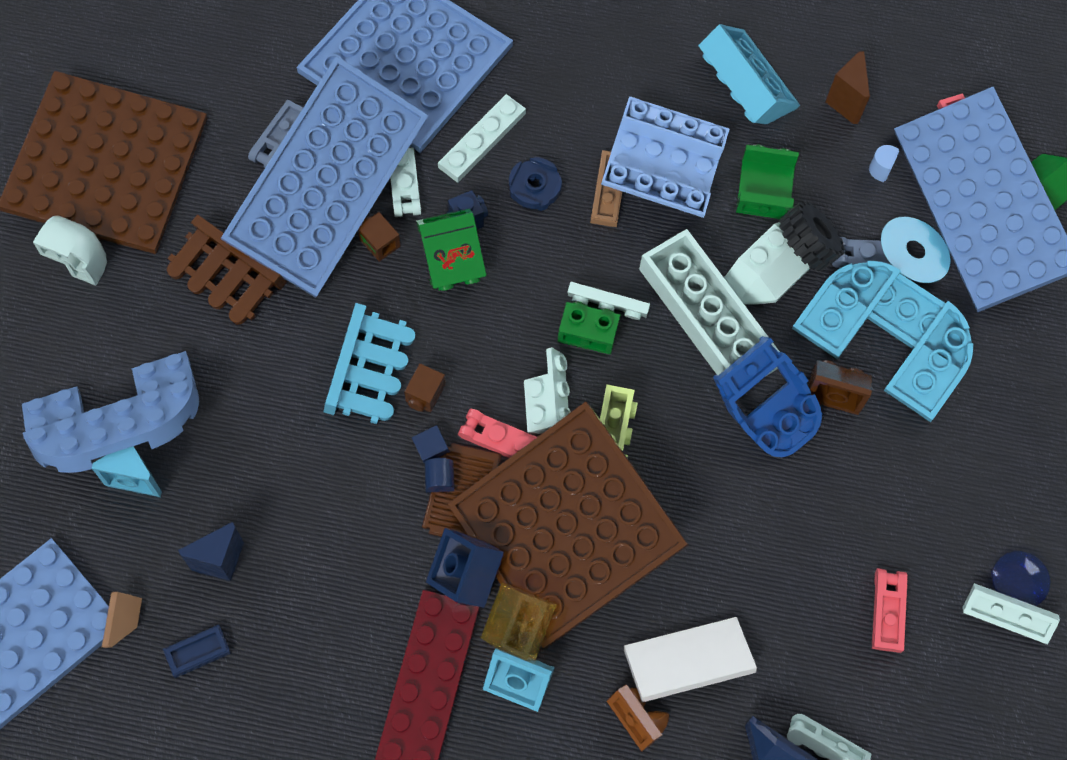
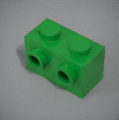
(588, 327)

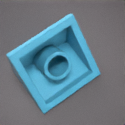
(126, 472)
(518, 679)

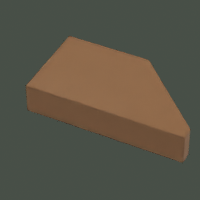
(121, 617)

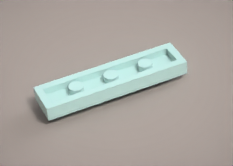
(481, 138)

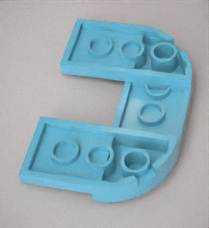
(905, 311)

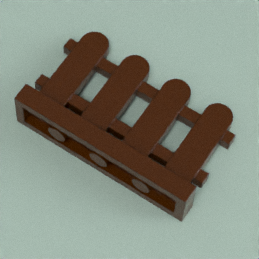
(232, 280)

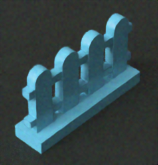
(367, 378)

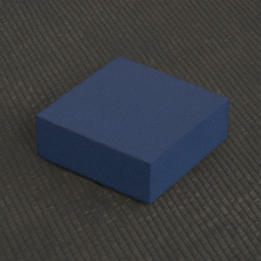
(430, 444)

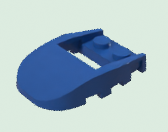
(787, 416)

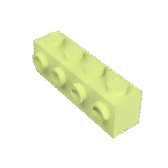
(616, 412)

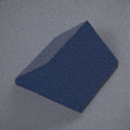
(215, 553)

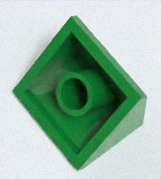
(1053, 177)

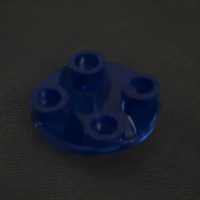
(1021, 577)

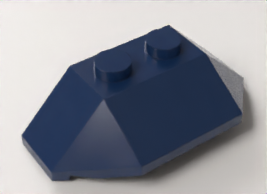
(770, 745)

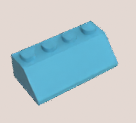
(747, 74)

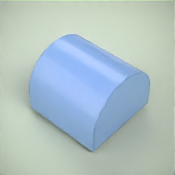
(883, 162)

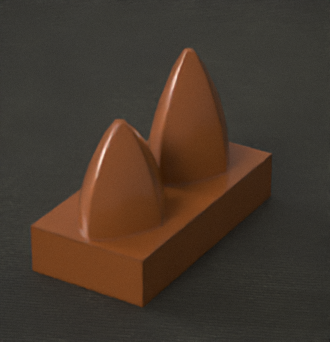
(641, 725)

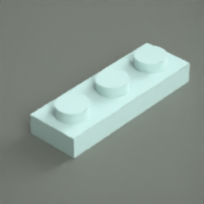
(633, 308)
(1011, 613)

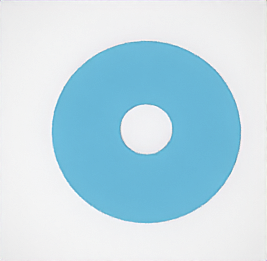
(926, 269)

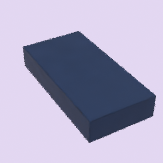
(196, 651)

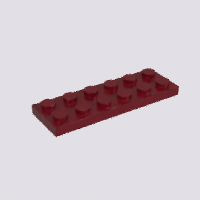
(428, 679)

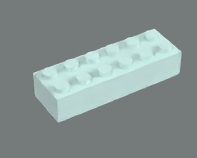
(701, 301)

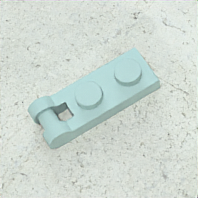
(405, 186)
(823, 741)

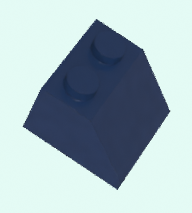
(464, 568)

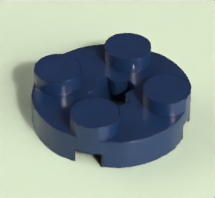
(538, 197)

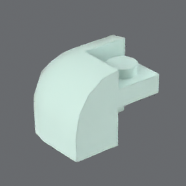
(72, 246)

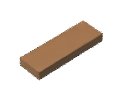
(606, 199)

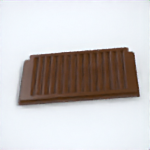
(469, 467)

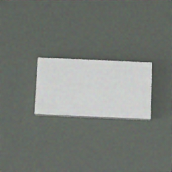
(689, 659)

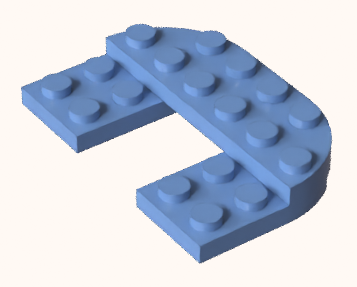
(70, 439)

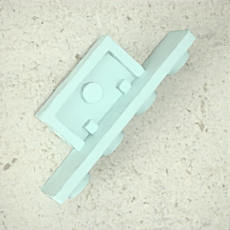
(547, 395)

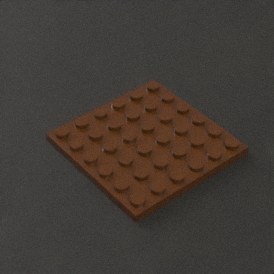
(104, 161)
(570, 520)

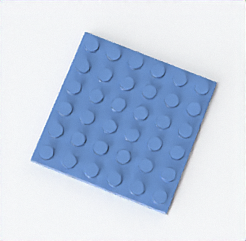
(418, 50)

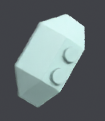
(766, 269)

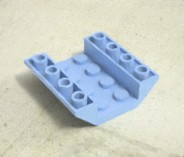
(665, 156)

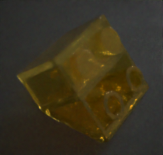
(518, 622)

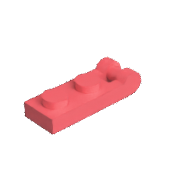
(495, 436)
(889, 611)

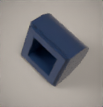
(439, 475)

